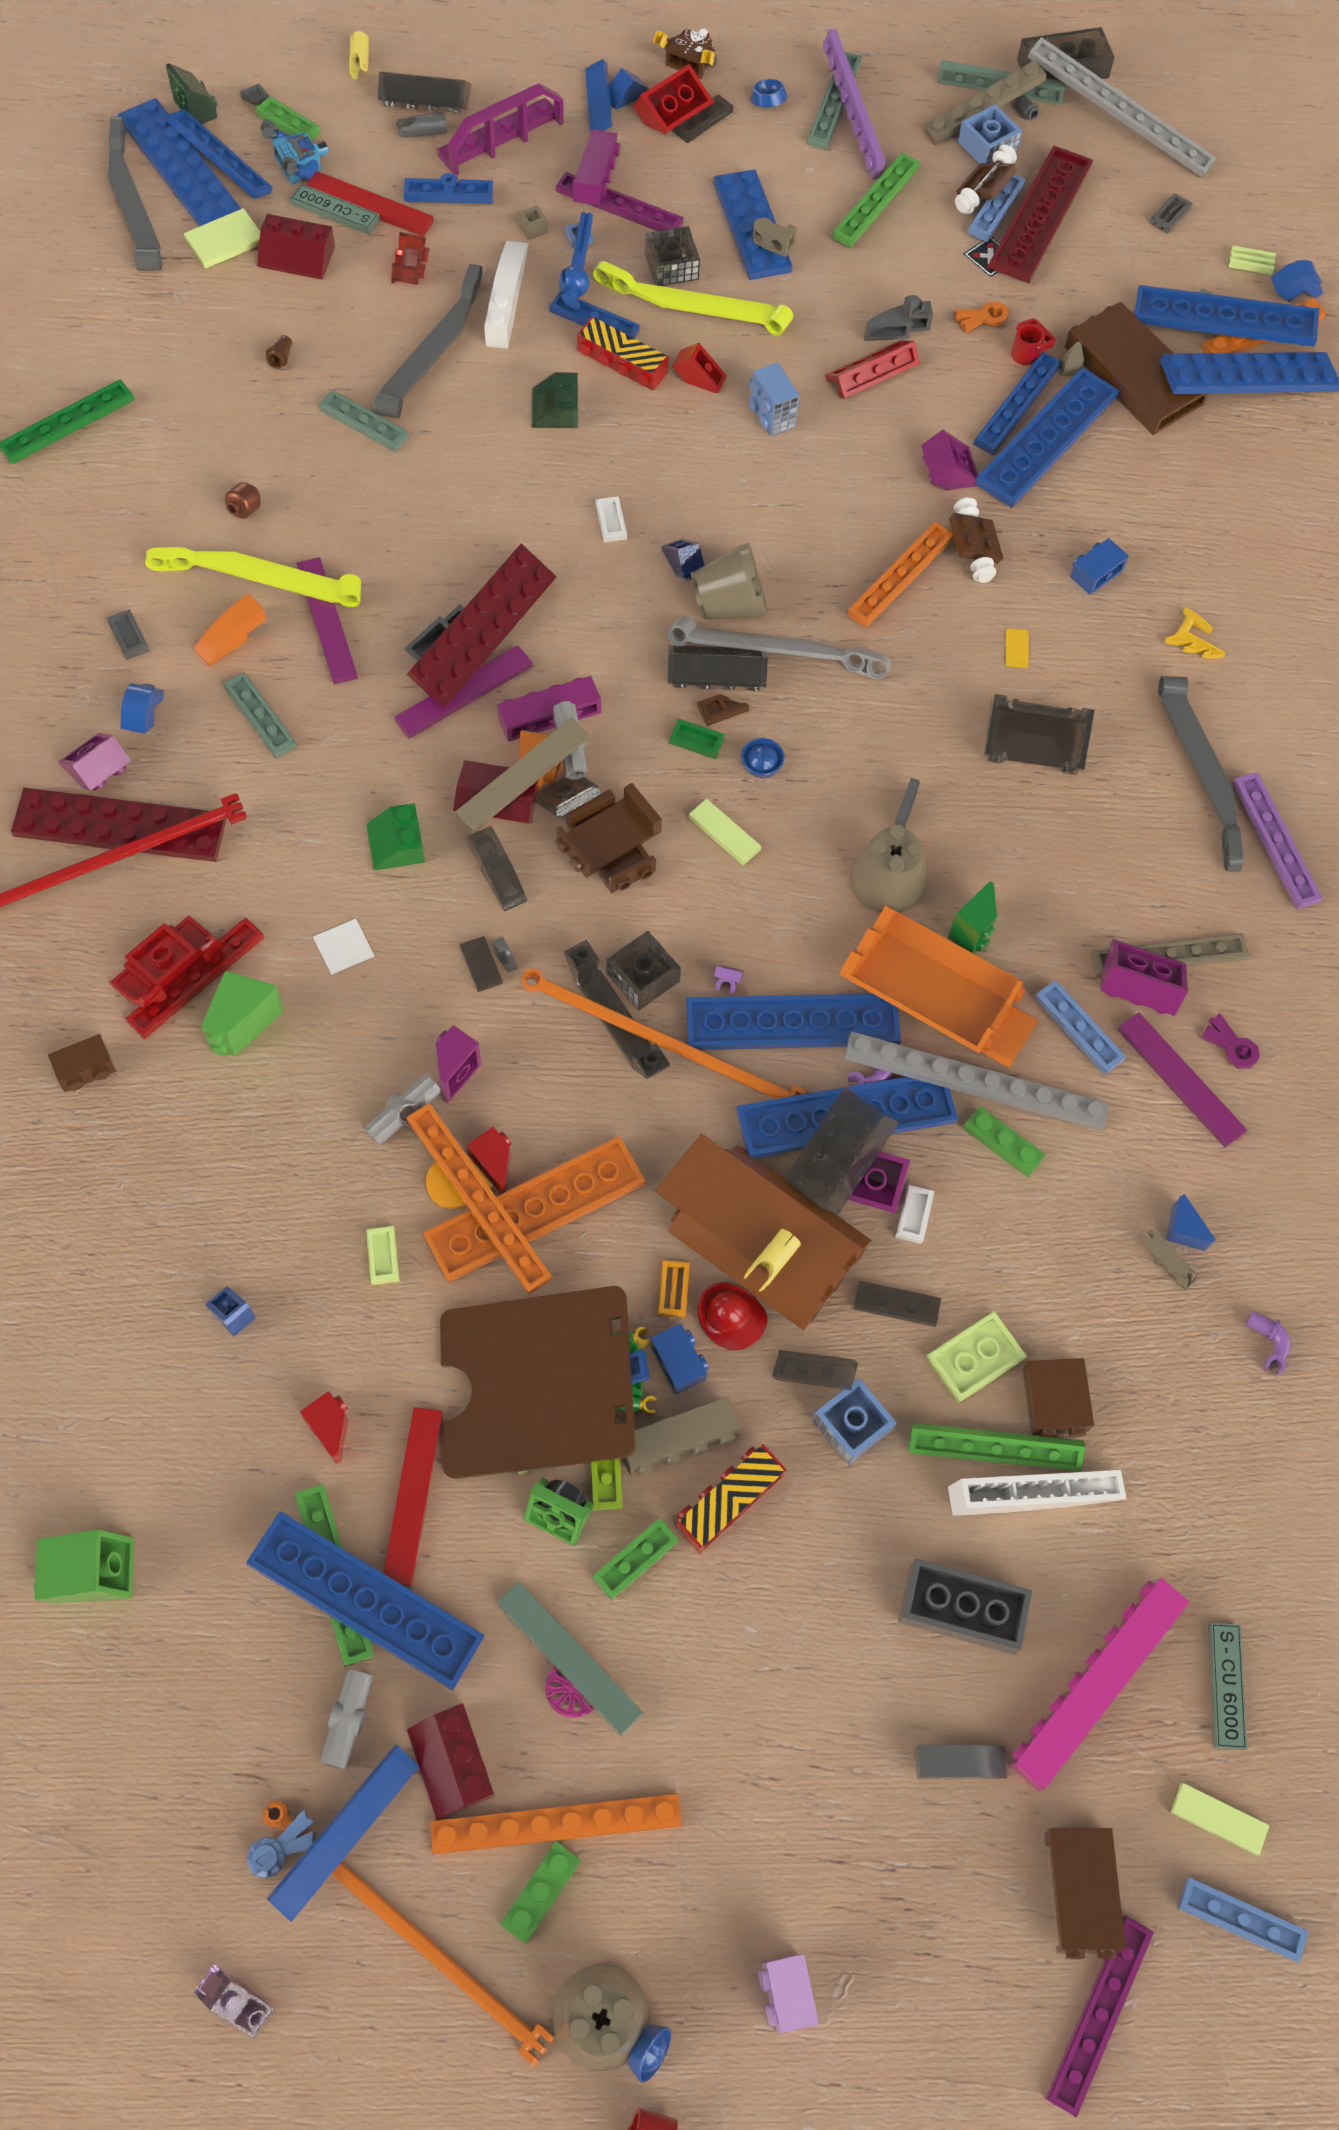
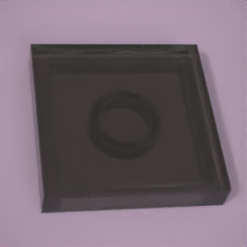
(566, 795)

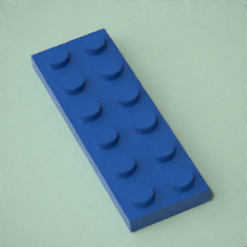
(743, 204)

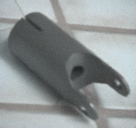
(422, 125)

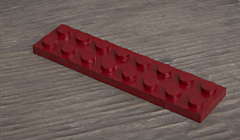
(1040, 214)
(481, 626)
(111, 823)

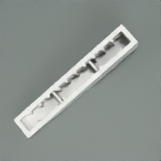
(505, 294)
(1034, 1492)

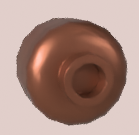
(242, 500)

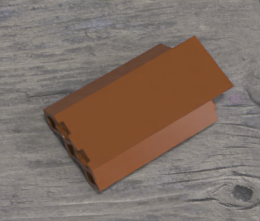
(736, 1207)

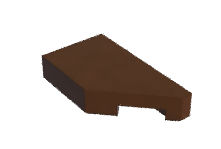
(720, 708)

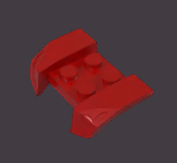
(162, 959)

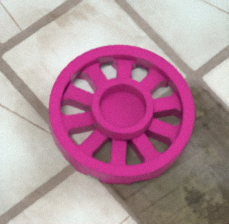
(568, 1693)

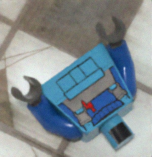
(295, 153)

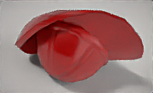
(731, 1316)

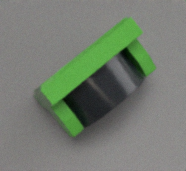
(558, 1509)

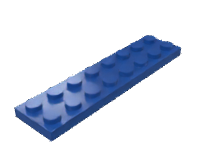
(178, 163)
(1227, 315)
(1249, 372)
(1046, 437)
(788, 1021)
(791, 1121)
(365, 1600)

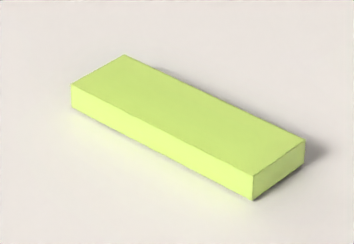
(724, 832)
(1219, 1819)

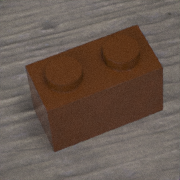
(82, 1063)

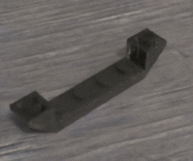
(593, 984)

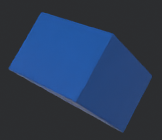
(625, 89)
(1188, 1227)
(231, 1310)

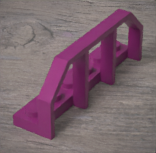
(468, 145)

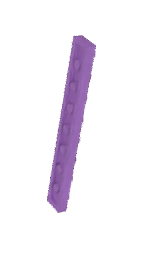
(854, 104)

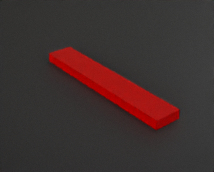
(388, 210)
(196, 978)
(413, 1495)

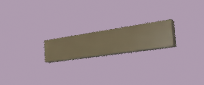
(522, 775)
(1191, 951)

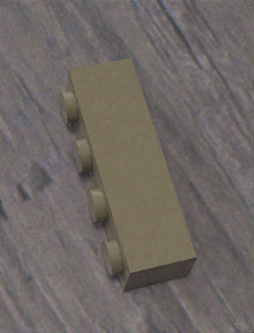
(683, 1435)

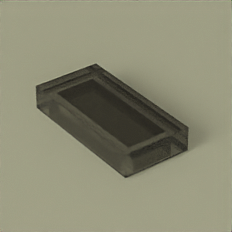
(481, 964)

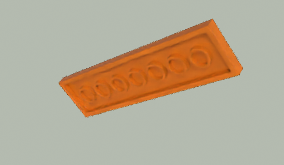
(539, 1206)

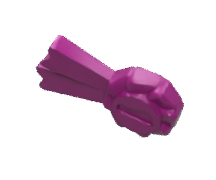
(1239, 1051)

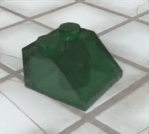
(191, 94)
(556, 401)

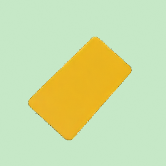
(1017, 648)

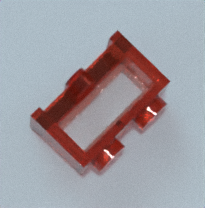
(409, 259)

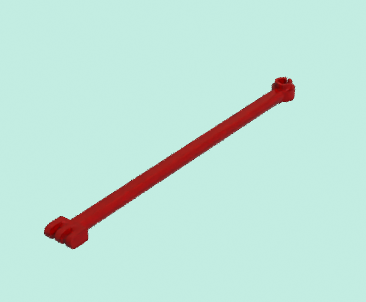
(226, 811)

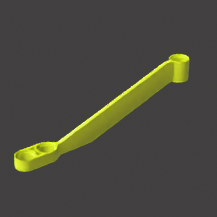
(774, 318)
(343, 591)

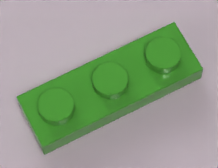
(286, 118)
(1004, 1141)
(635, 1559)
(540, 1892)

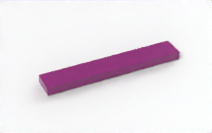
(627, 207)
(330, 630)
(483, 681)
(1182, 1080)
(1098, 2020)

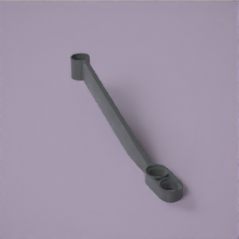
(148, 247)
(390, 398)
(1211, 774)

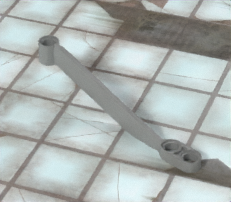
(776, 645)

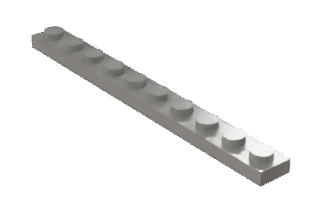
(1122, 107)
(976, 1081)

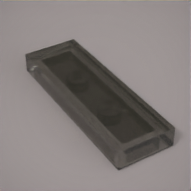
(704, 120)
(897, 1303)
(815, 1369)

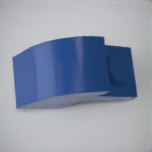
(1296, 278)
(138, 707)

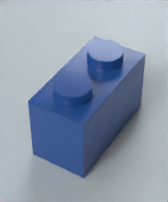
(1099, 565)
(678, 1358)

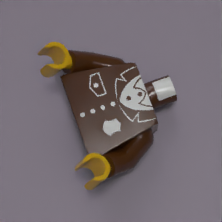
(687, 49)

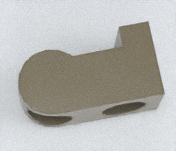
(774, 237)

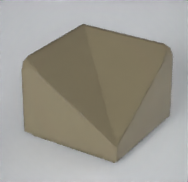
(532, 222)
(1072, 360)

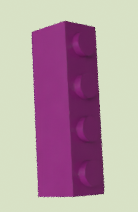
(596, 167)
(535, 709)

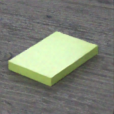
(223, 238)
(976, 1357)

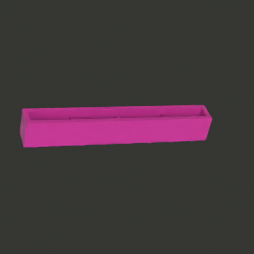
(1099, 1684)

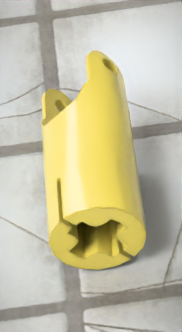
(358, 53)
(776, 1255)

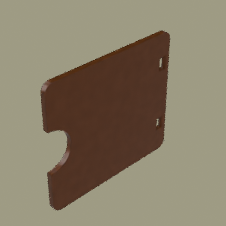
(540, 1383)

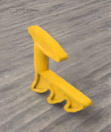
(1196, 644)

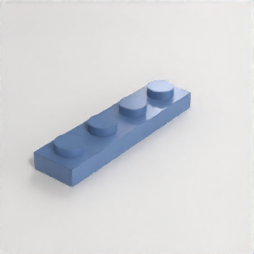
(995, 210)
(1080, 1027)
(1243, 1920)

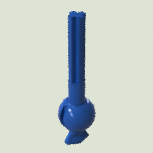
(574, 279)

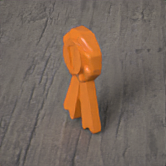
(992, 314)

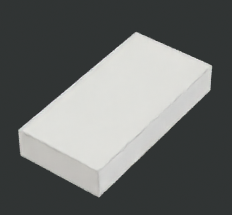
(611, 519)
(914, 1214)

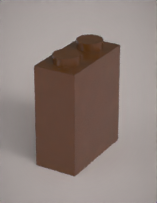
(1058, 1397)

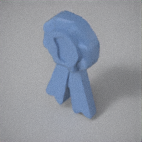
(269, 1854)

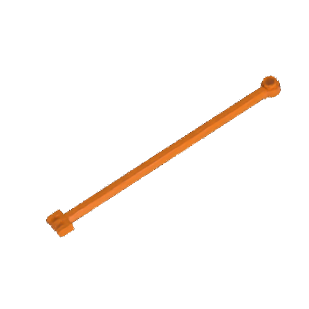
(656, 1036)
(429, 1950)

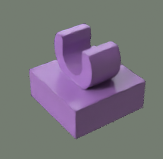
(728, 974)

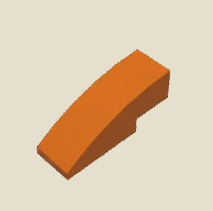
(230, 630)

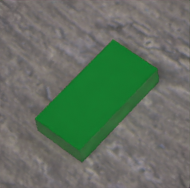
(697, 738)

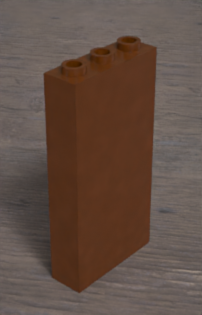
(1128, 358)

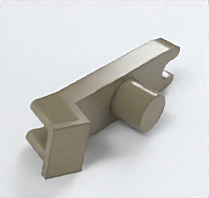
(1166, 1256)

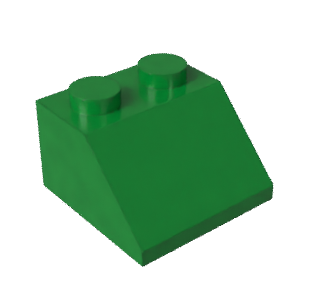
(395, 838)
(975, 921)

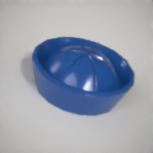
(768, 93)
(762, 757)
(649, 2051)

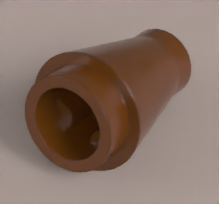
(278, 353)

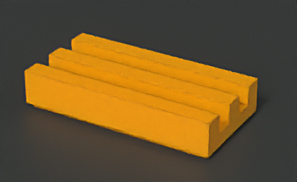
(671, 1312)

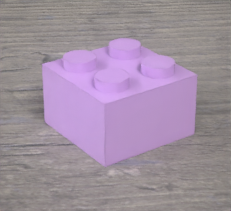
(788, 1993)

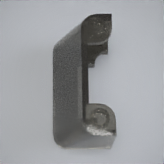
(1038, 734)

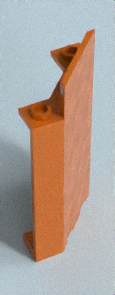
(942, 985)

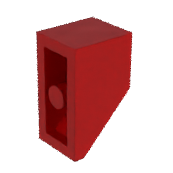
(699, 368)
(492, 1156)
(328, 1422)

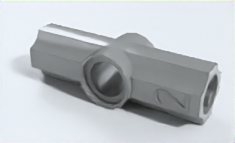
(575, 763)
(392, 1118)
(346, 1719)

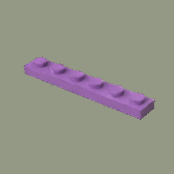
(1277, 840)

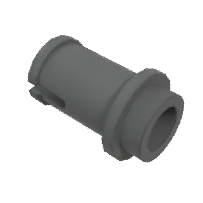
(1030, 109)

